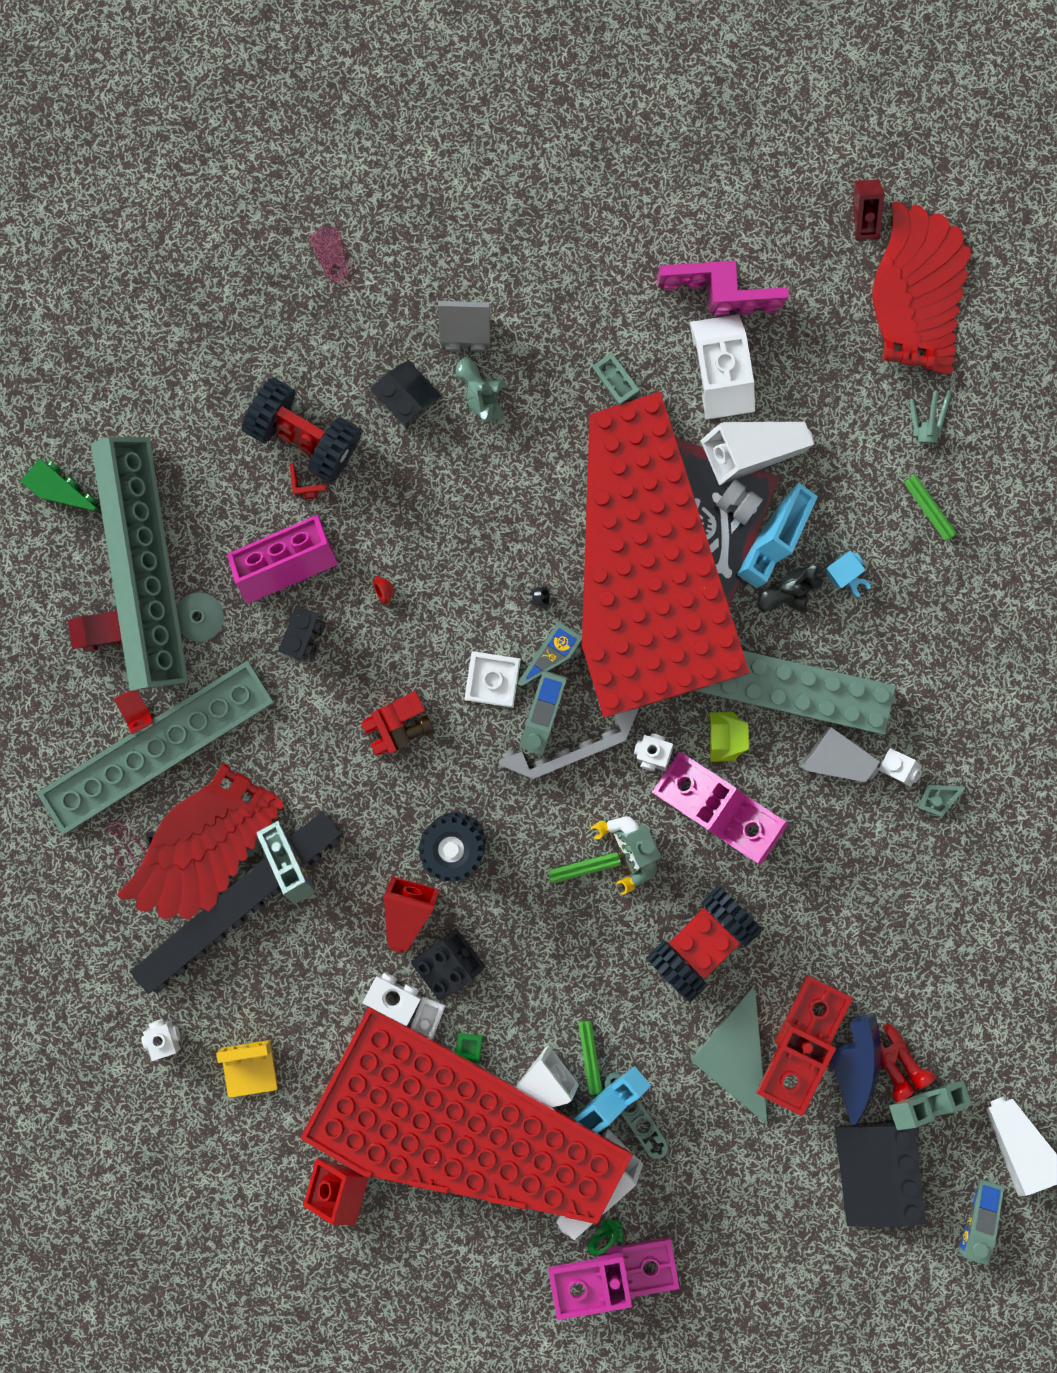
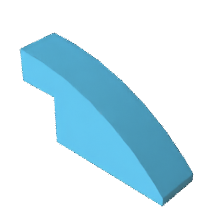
(778, 536)
(612, 1100)

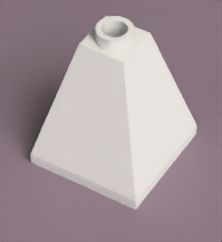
(549, 1080)

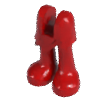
(919, 1077)

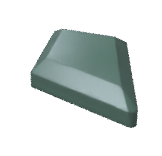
(939, 798)

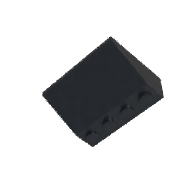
(880, 1175)

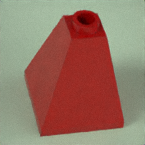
(406, 911)

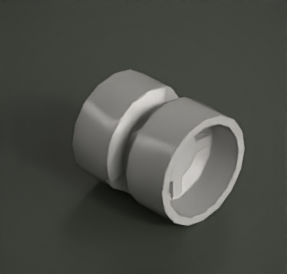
(739, 502)

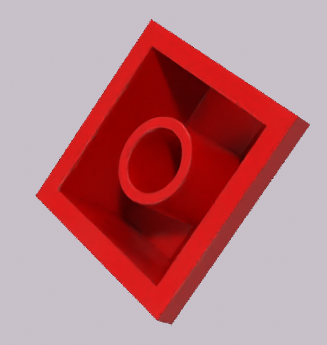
(335, 1192)

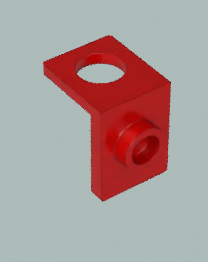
(308, 492)
(134, 711)

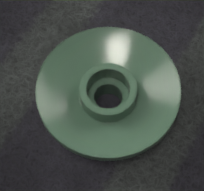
(211, 619)

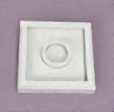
(492, 679)

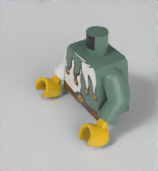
(635, 847)

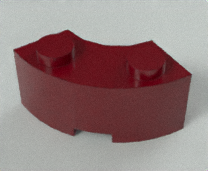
(94, 631)

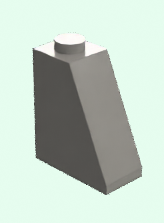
(840, 758)

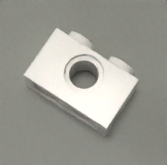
(400, 1011)

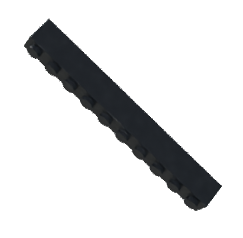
(230, 908)

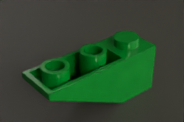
(49, 485)

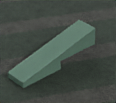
(616, 380)

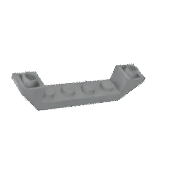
(517, 762)

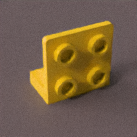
(248, 1068)

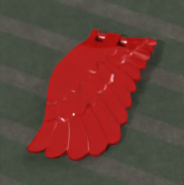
(920, 288)
(201, 846)

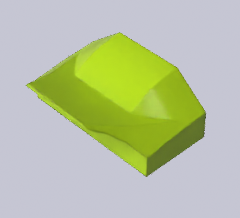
(727, 736)

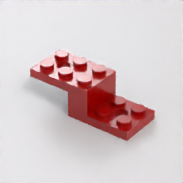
(804, 1045)

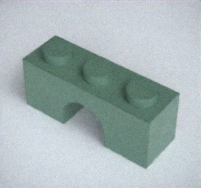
(929, 1104)

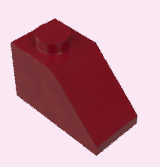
(868, 209)

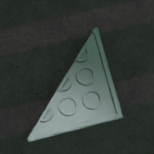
(734, 1055)

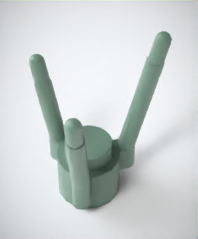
(930, 431)

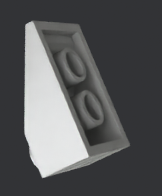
(464, 325)

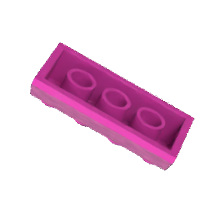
(281, 559)

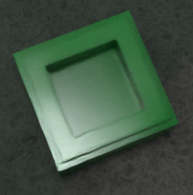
(469, 1046)

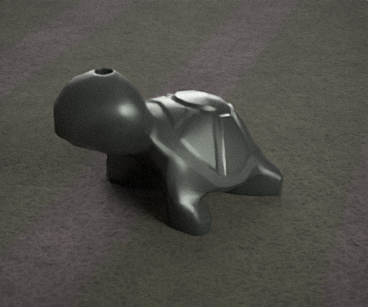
(791, 590)

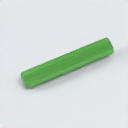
(930, 507)
(584, 867)
(590, 1057)

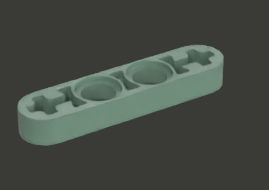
(637, 1114)

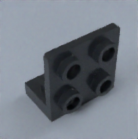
(301, 634)
(448, 965)

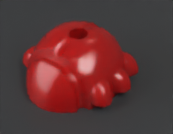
(383, 589)

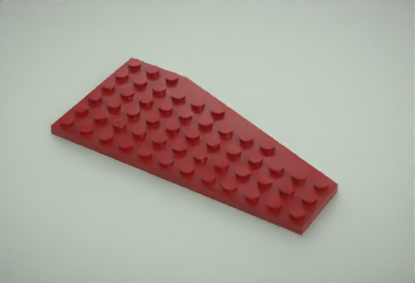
(650, 580)
(448, 1126)

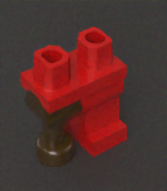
(391, 724)

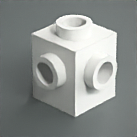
(660, 758)
(157, 1047)

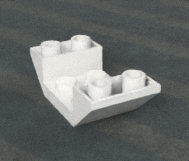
(724, 366)

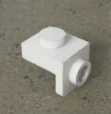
(901, 767)

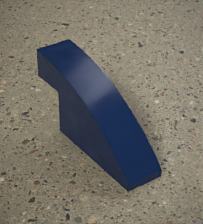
(859, 1066)

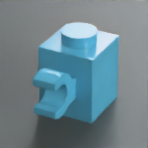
(845, 572)

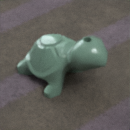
(480, 393)

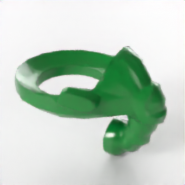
(611, 1229)

